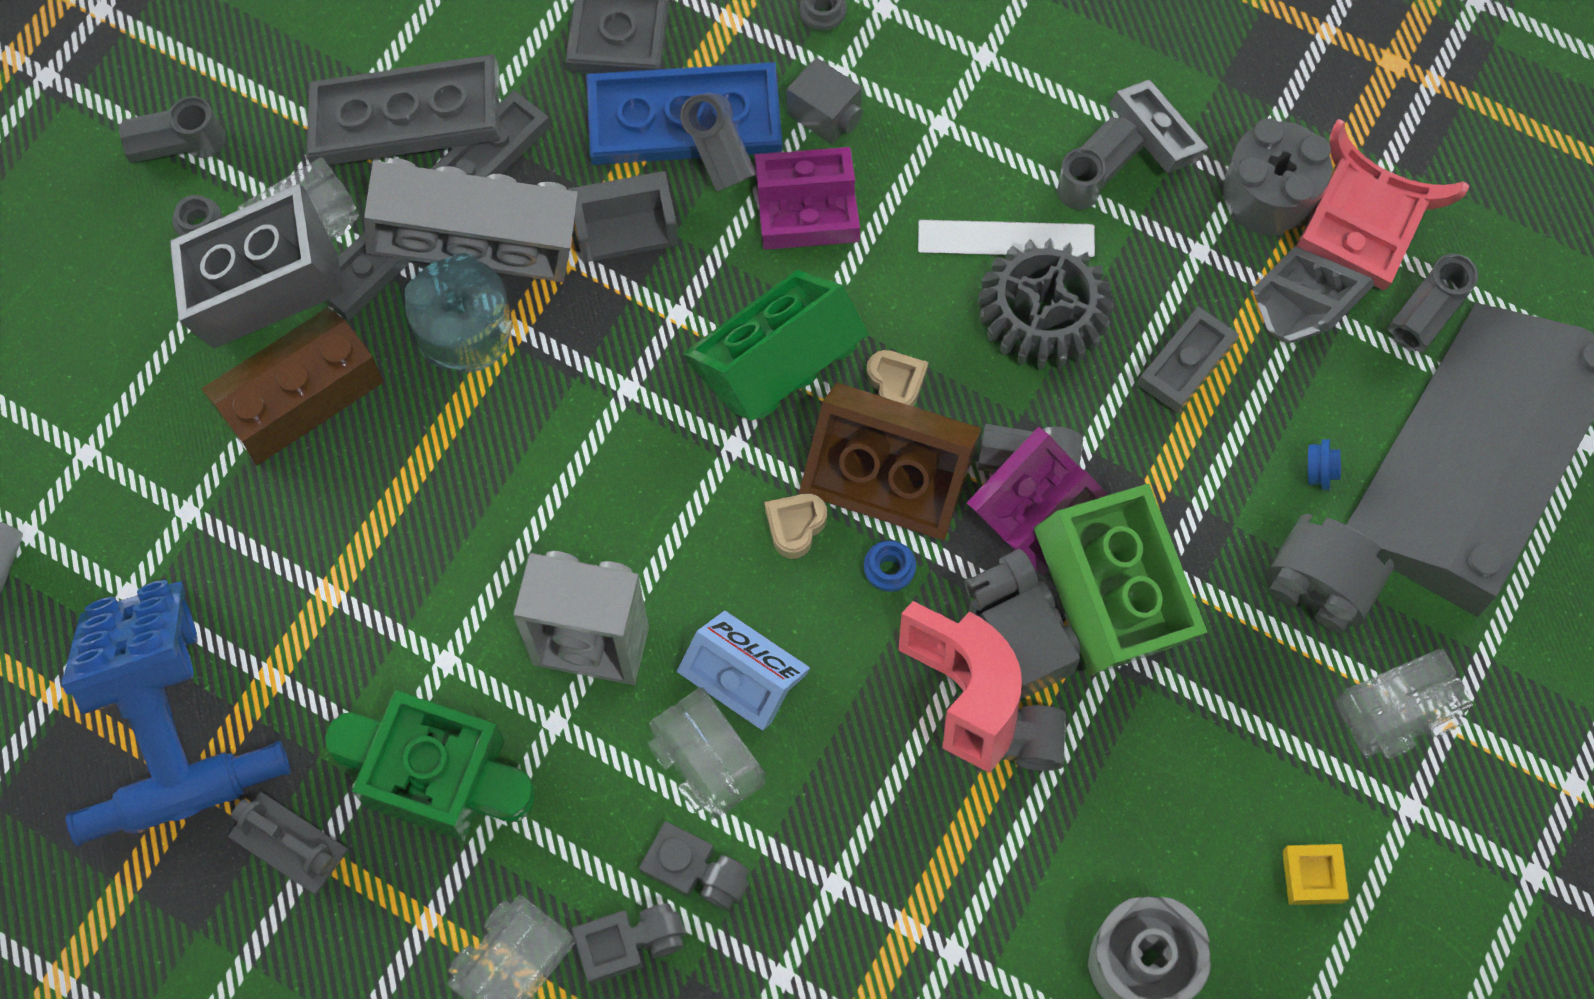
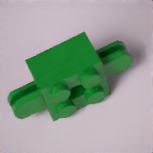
(430, 766)

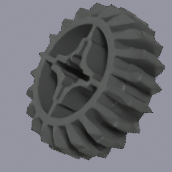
(1013, 284)

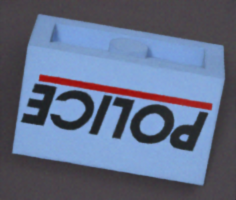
(741, 668)

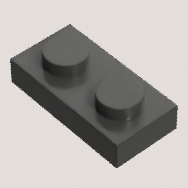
(1160, 125)
(1188, 359)

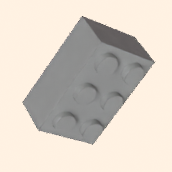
(582, 617)

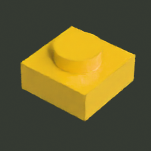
(1315, 874)

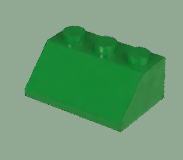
(777, 344)

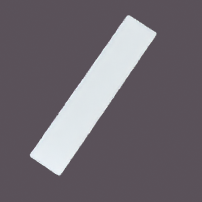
(998, 237)

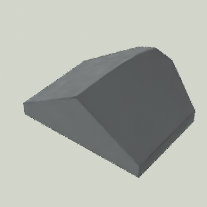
(1307, 295)

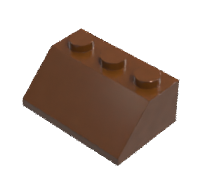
(294, 384)
(889, 460)

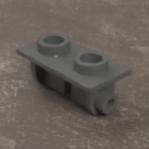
(286, 842)

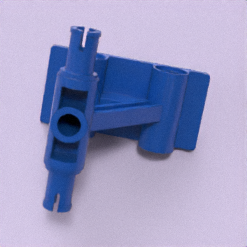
(127, 658)

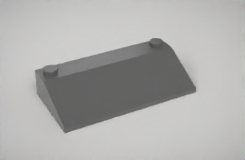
(1481, 454)

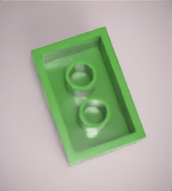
(1119, 579)

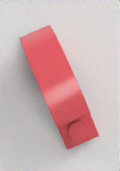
(985, 668)

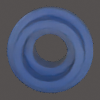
(1323, 464)
(893, 552)

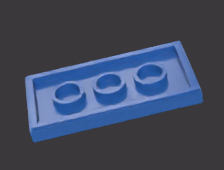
(639, 112)

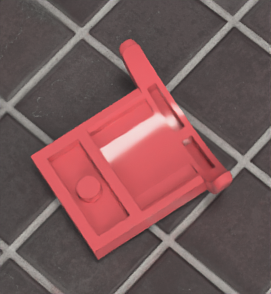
(1369, 212)

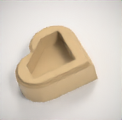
(896, 376)
(794, 523)

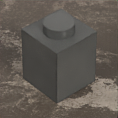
(825, 101)

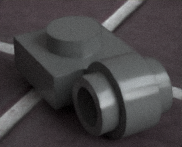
(681, 861)
(611, 946)

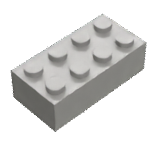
(445, 213)

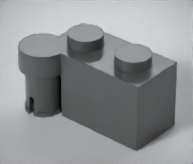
(1022, 613)

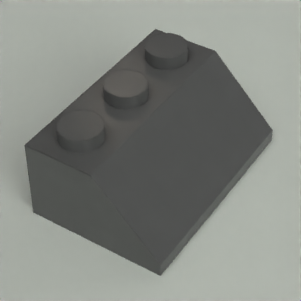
(254, 268)

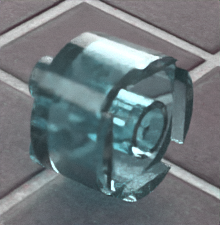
(459, 313)

